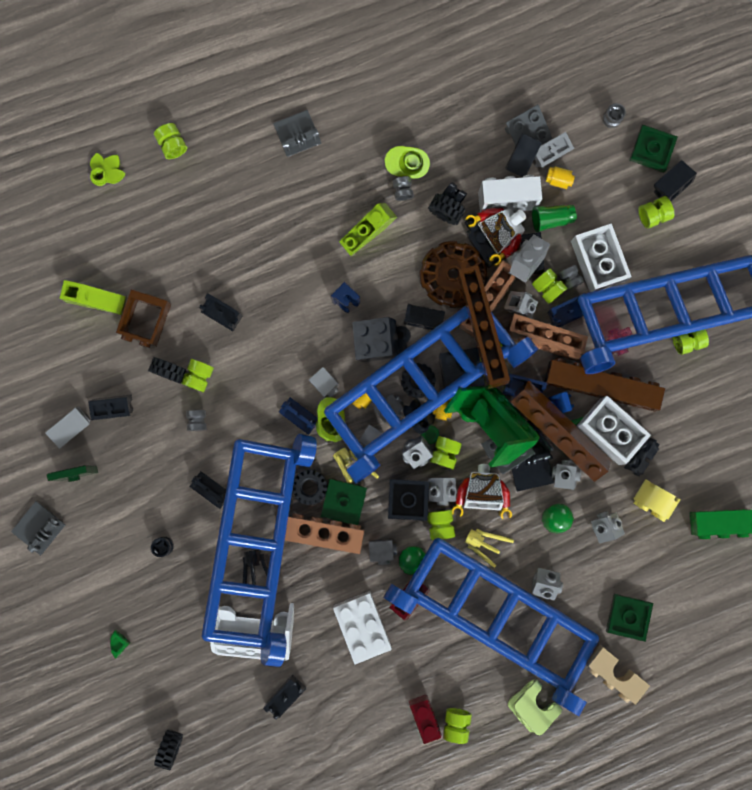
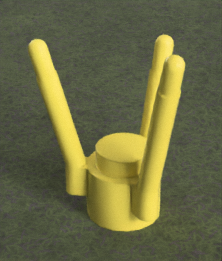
(343, 459)
(475, 540)

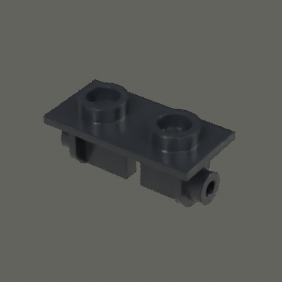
(637, 463)
(209, 489)

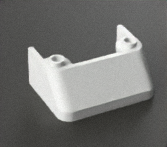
(229, 622)

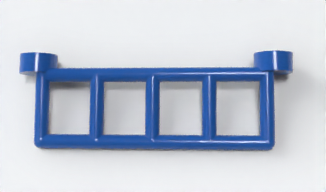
(602, 357)
(367, 461)
(412, 596)
(272, 644)

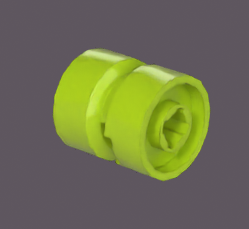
(170, 140)
(659, 211)
(549, 286)
(687, 342)
(197, 375)
(446, 452)
(441, 524)
(456, 729)

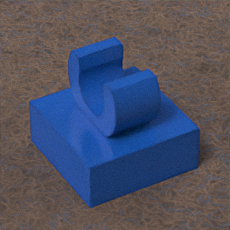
(562, 402)

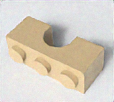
(630, 685)

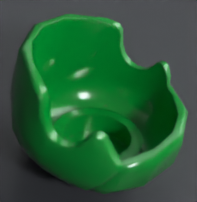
(557, 518)
(410, 559)

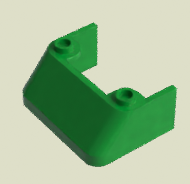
(506, 425)

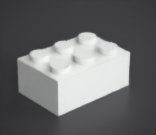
(510, 193)
(600, 258)
(613, 430)
(362, 627)

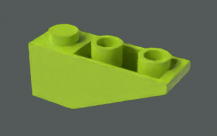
(368, 228)
(92, 297)

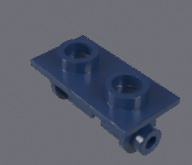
(298, 415)

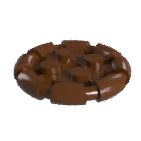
(441, 276)

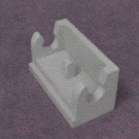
(553, 150)
(68, 427)

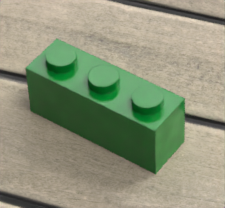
(721, 523)

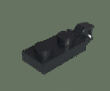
(480, 243)

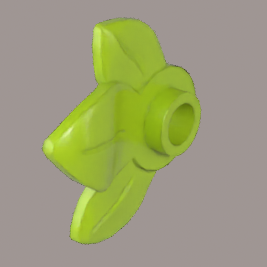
(108, 168)

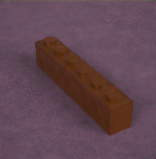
(483, 327)
(618, 389)
(561, 431)

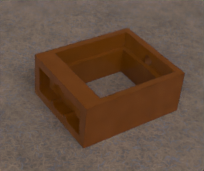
(128, 312)

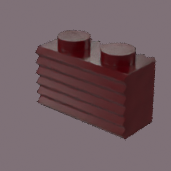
(425, 719)

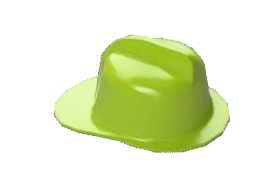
(407, 162)
(323, 426)

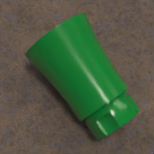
(552, 216)

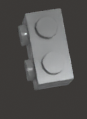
(529, 258)

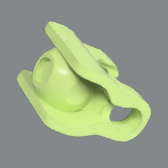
(525, 708)

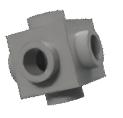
(521, 304)
(417, 452)
(563, 480)
(442, 490)
(607, 527)
(546, 584)

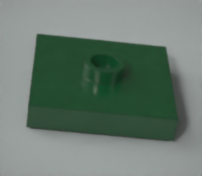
(653, 148)
(72, 474)
(344, 502)
(629, 617)

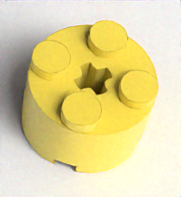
(657, 499)

